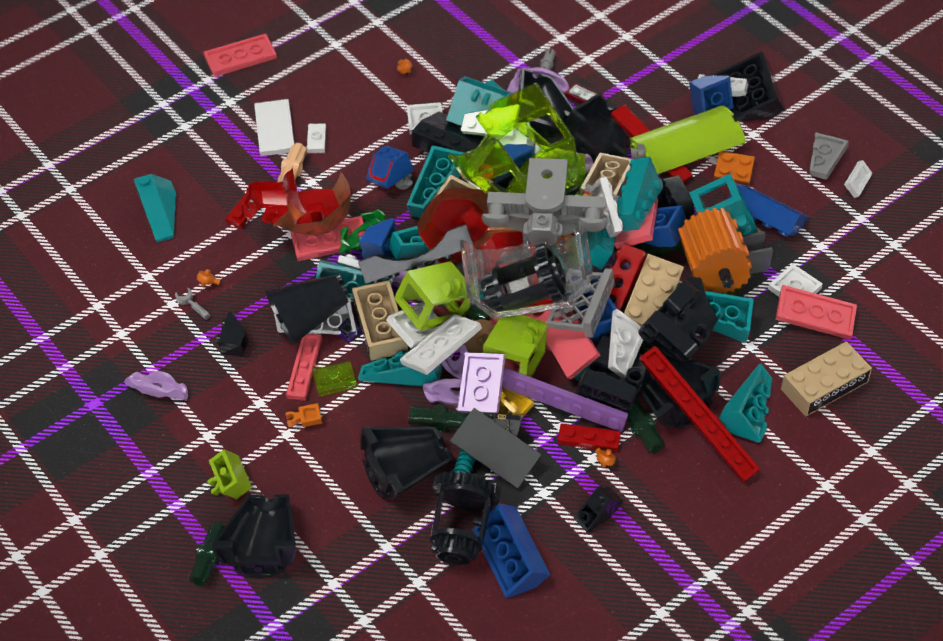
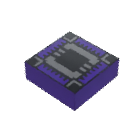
(345, 329)

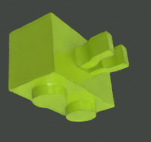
(229, 475)

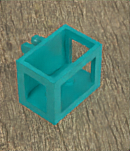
(473, 97)
(735, 205)

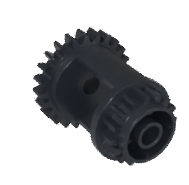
(550, 277)
(464, 492)

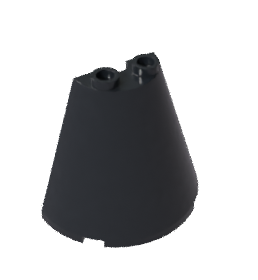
(545, 125)
(596, 129)
(306, 304)
(699, 376)
(401, 457)
(258, 537)

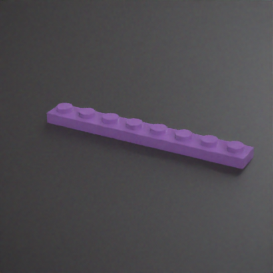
(564, 400)

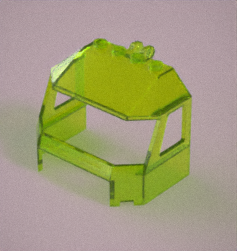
(493, 160)

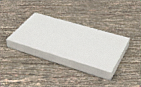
(274, 127)
(440, 344)

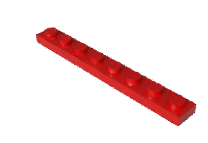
(699, 414)

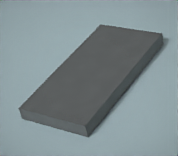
(495, 447)

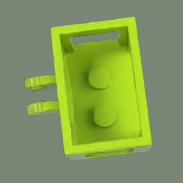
(435, 286)
(519, 339)

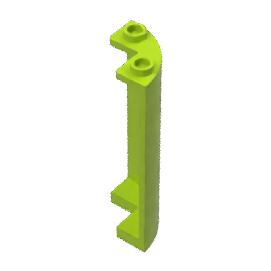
(690, 139)

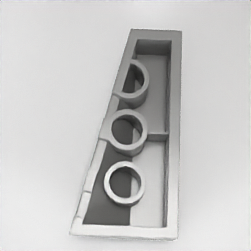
(331, 323)

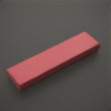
(303, 367)

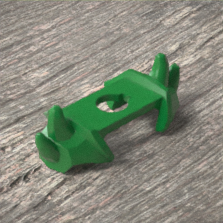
(351, 241)

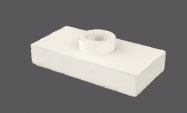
(316, 138)
(858, 179)

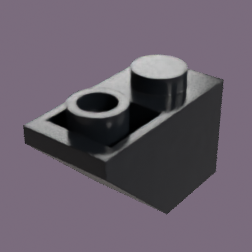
(233, 337)
(598, 508)

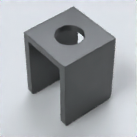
(759, 257)

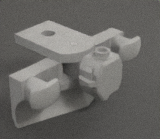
(545, 209)

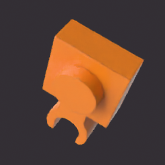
(307, 415)

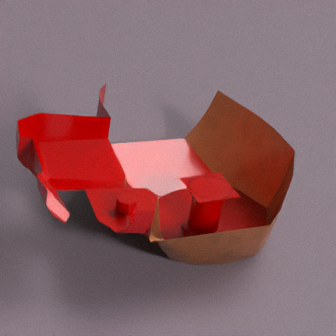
(459, 207)
(299, 211)

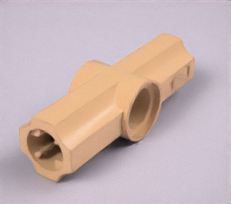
(293, 160)

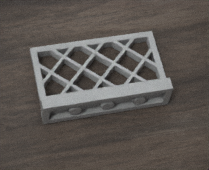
(596, 305)

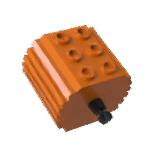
(716, 251)

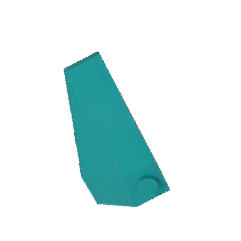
(158, 202)
(351, 276)
(394, 372)
(747, 408)

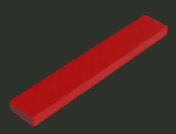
(635, 127)

